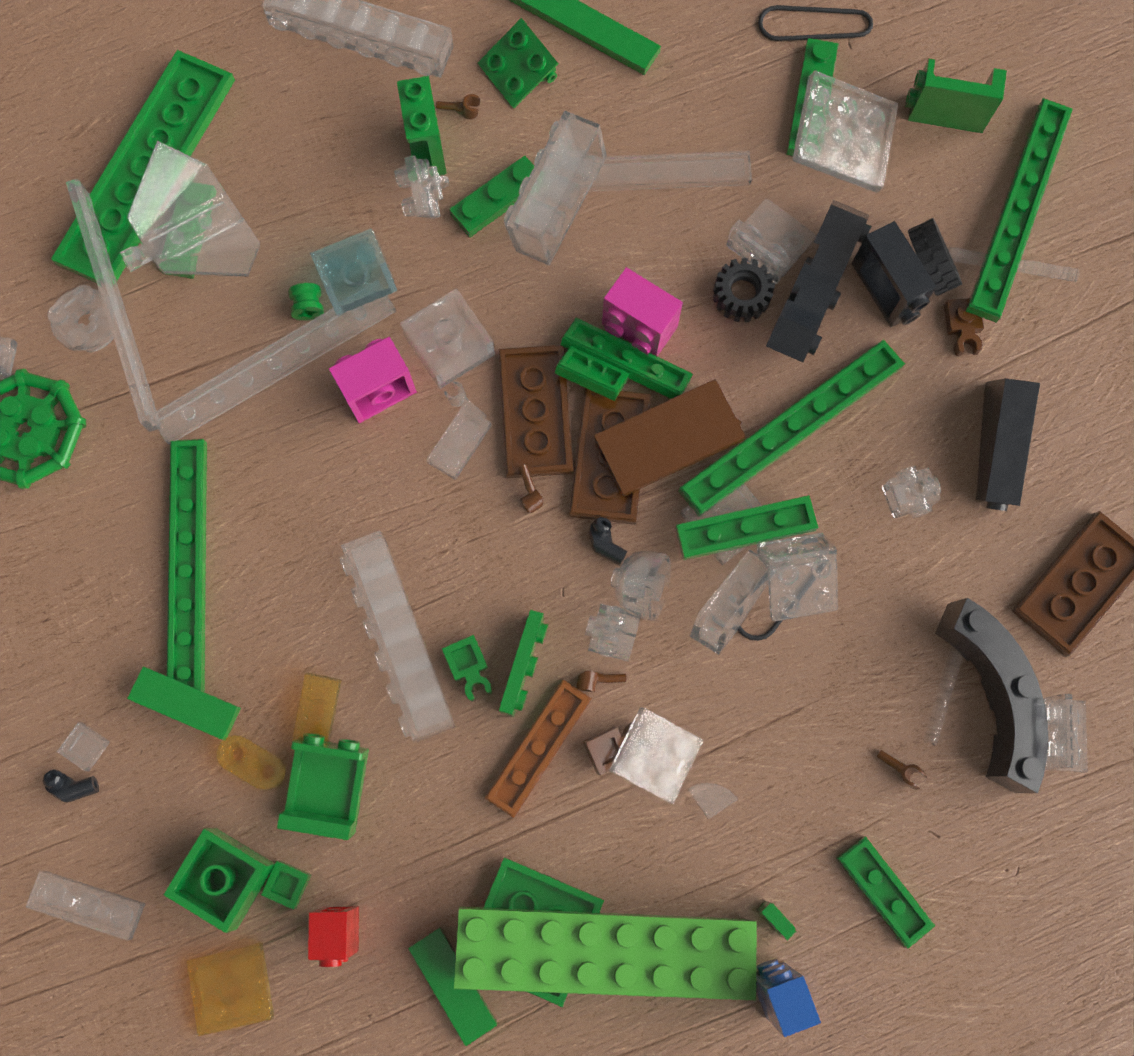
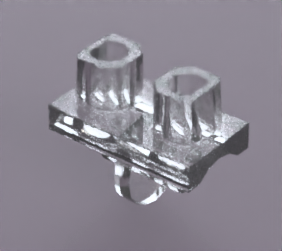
(425, 187)

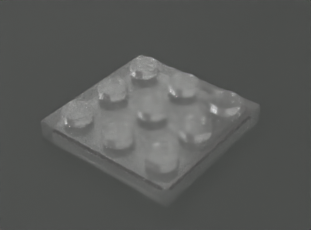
(845, 132)

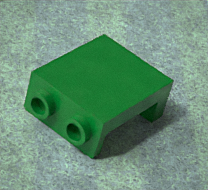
(954, 101)
(421, 121)
(324, 787)

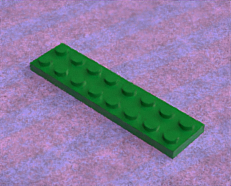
(174, 115)

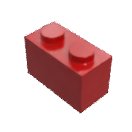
(333, 935)

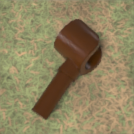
(469, 100)
(533, 500)
(588, 679)
(905, 770)

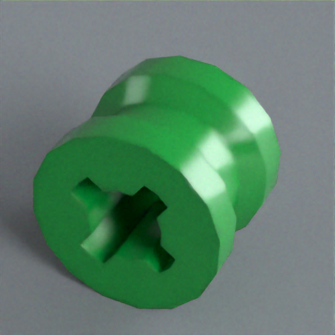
(305, 301)

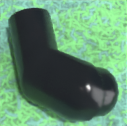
(602, 541)
(66, 788)

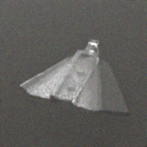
(187, 220)

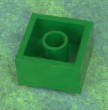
(219, 879)

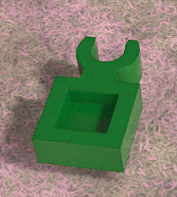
(466, 662)

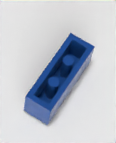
(785, 998)

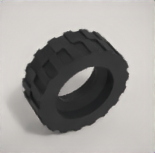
(935, 256)

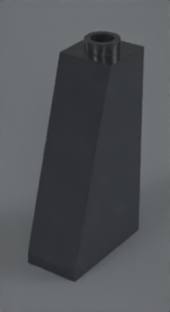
(1005, 441)

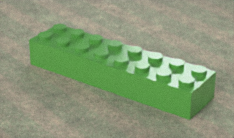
(605, 953)

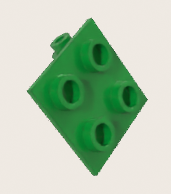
(518, 63)

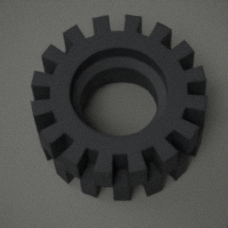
(751, 274)

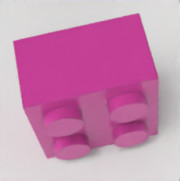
(640, 312)
(373, 379)

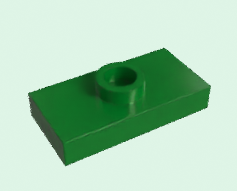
(592, 373)

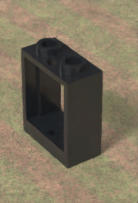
(893, 275)

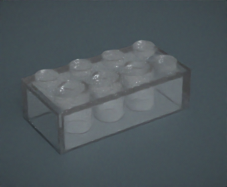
(555, 187)

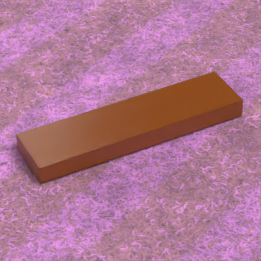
(538, 748)

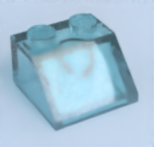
(354, 271)

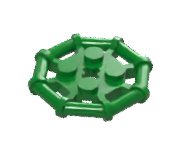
(44, 427)

